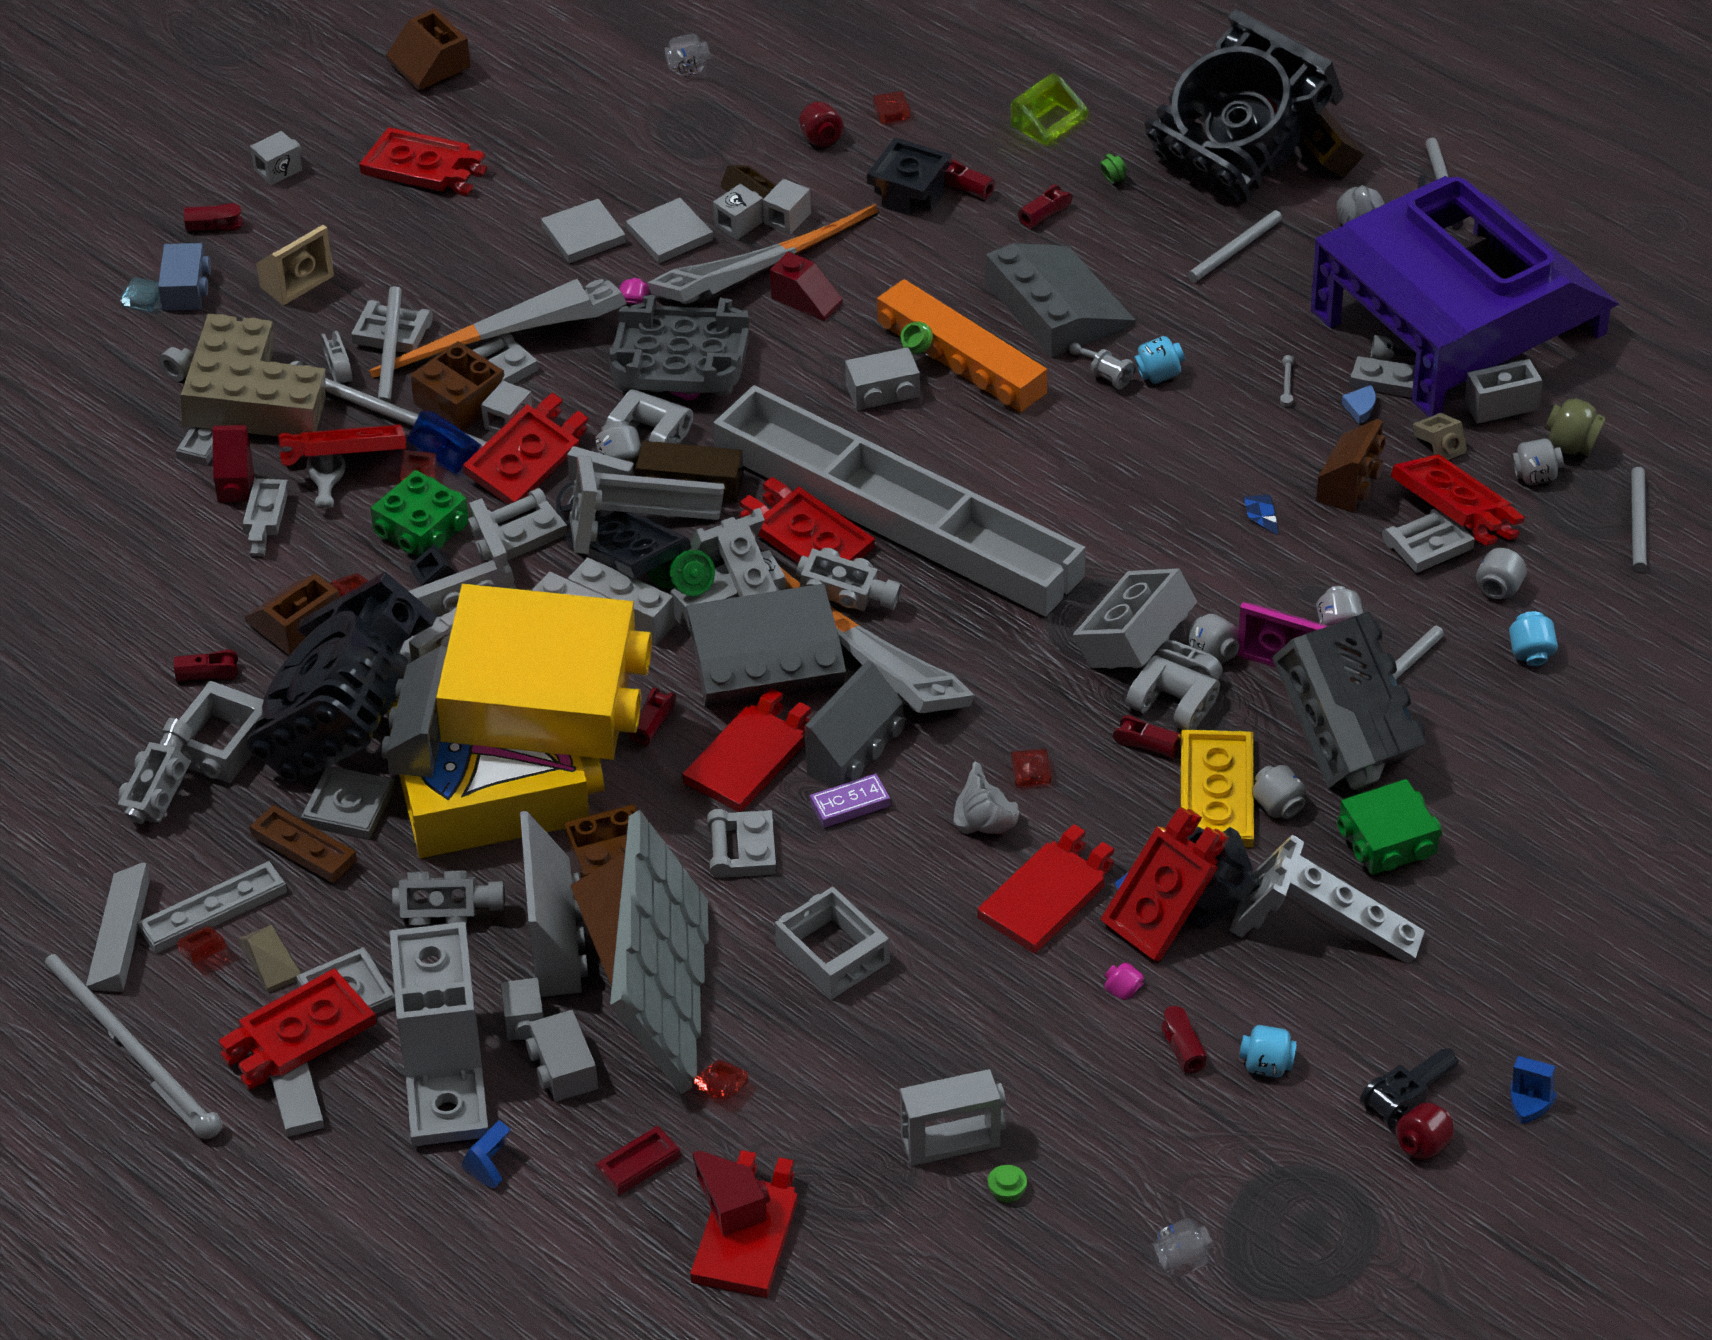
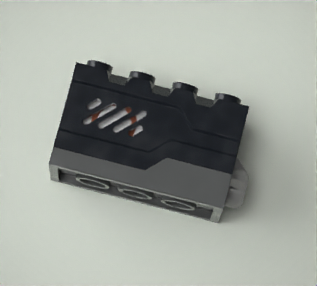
(1349, 701)

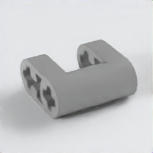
(668, 419)
(1193, 688)

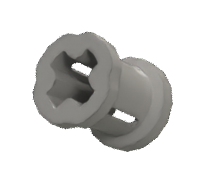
(1112, 369)

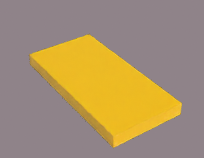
(1219, 779)

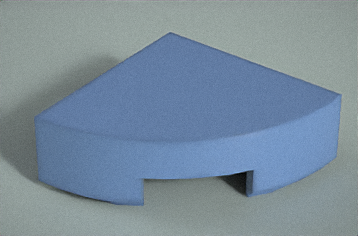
(1360, 403)

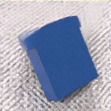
(1532, 1089)
(478, 1157)

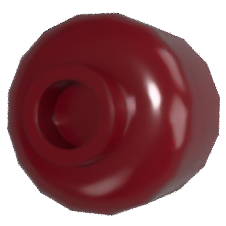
(821, 124)
(1425, 1131)

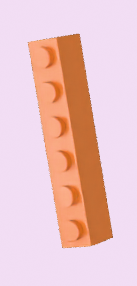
(965, 346)

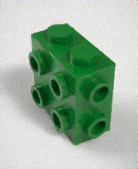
(419, 514)
(1389, 827)

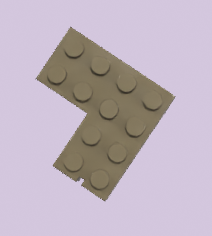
(240, 386)

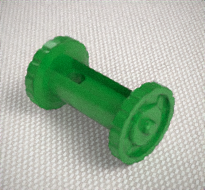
(688, 573)

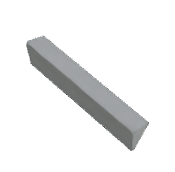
(119, 929)

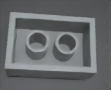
(1135, 618)

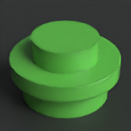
(1113, 168)
(917, 337)
(1007, 1183)

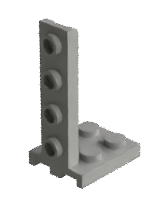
(636, 495)
(738, 547)
(443, 594)
(1292, 873)

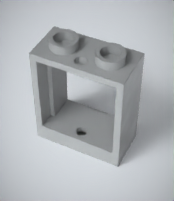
(229, 706)
(849, 967)
(950, 1098)

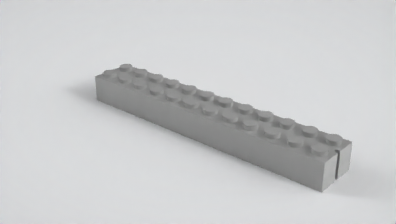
(902, 500)

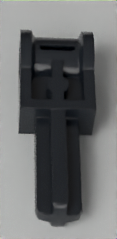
(1404, 1089)

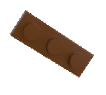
(303, 843)

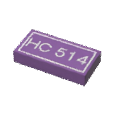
(849, 800)

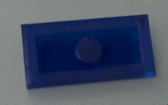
(436, 435)

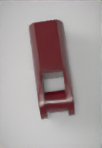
(969, 181)
(1044, 206)
(213, 217)
(206, 666)
(652, 715)
(1147, 737)
(1183, 1040)

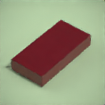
(638, 1160)

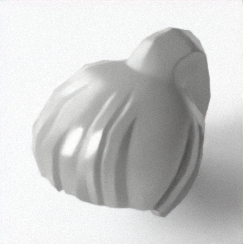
(1357, 202)
(983, 806)

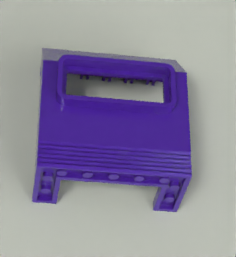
(1442, 295)

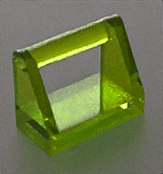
(1041, 99)

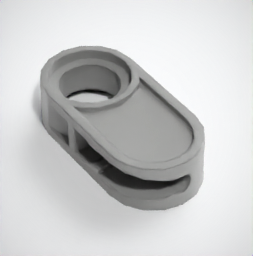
(337, 358)
(1190, 658)

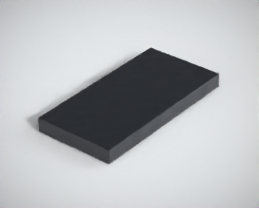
(633, 543)

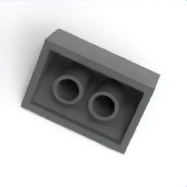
(414, 722)
(853, 727)

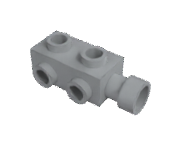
(847, 580)
(156, 775)
(440, 900)

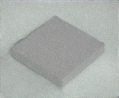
(583, 230)
(669, 230)
(348, 802)
(361, 975)

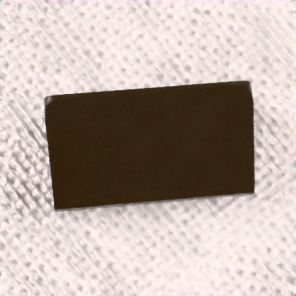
(747, 177)

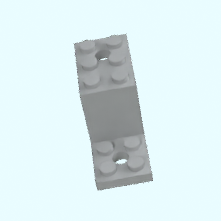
(438, 1033)

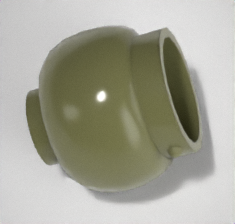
(1574, 427)

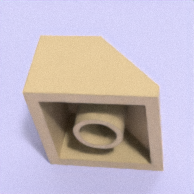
(297, 266)

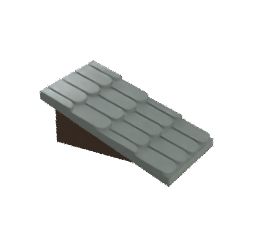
(651, 943)

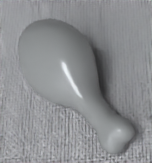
(325, 473)

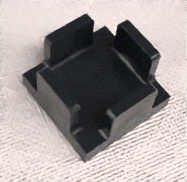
(909, 172)
(1230, 882)

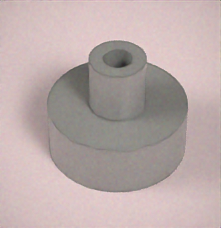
(176, 363)

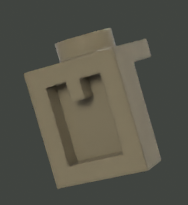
(1443, 433)

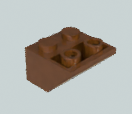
(429, 50)
(455, 385)
(1352, 467)
(282, 613)
(598, 838)

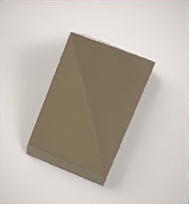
(269, 958)

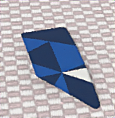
(1262, 511)

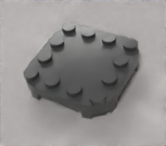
(679, 348)

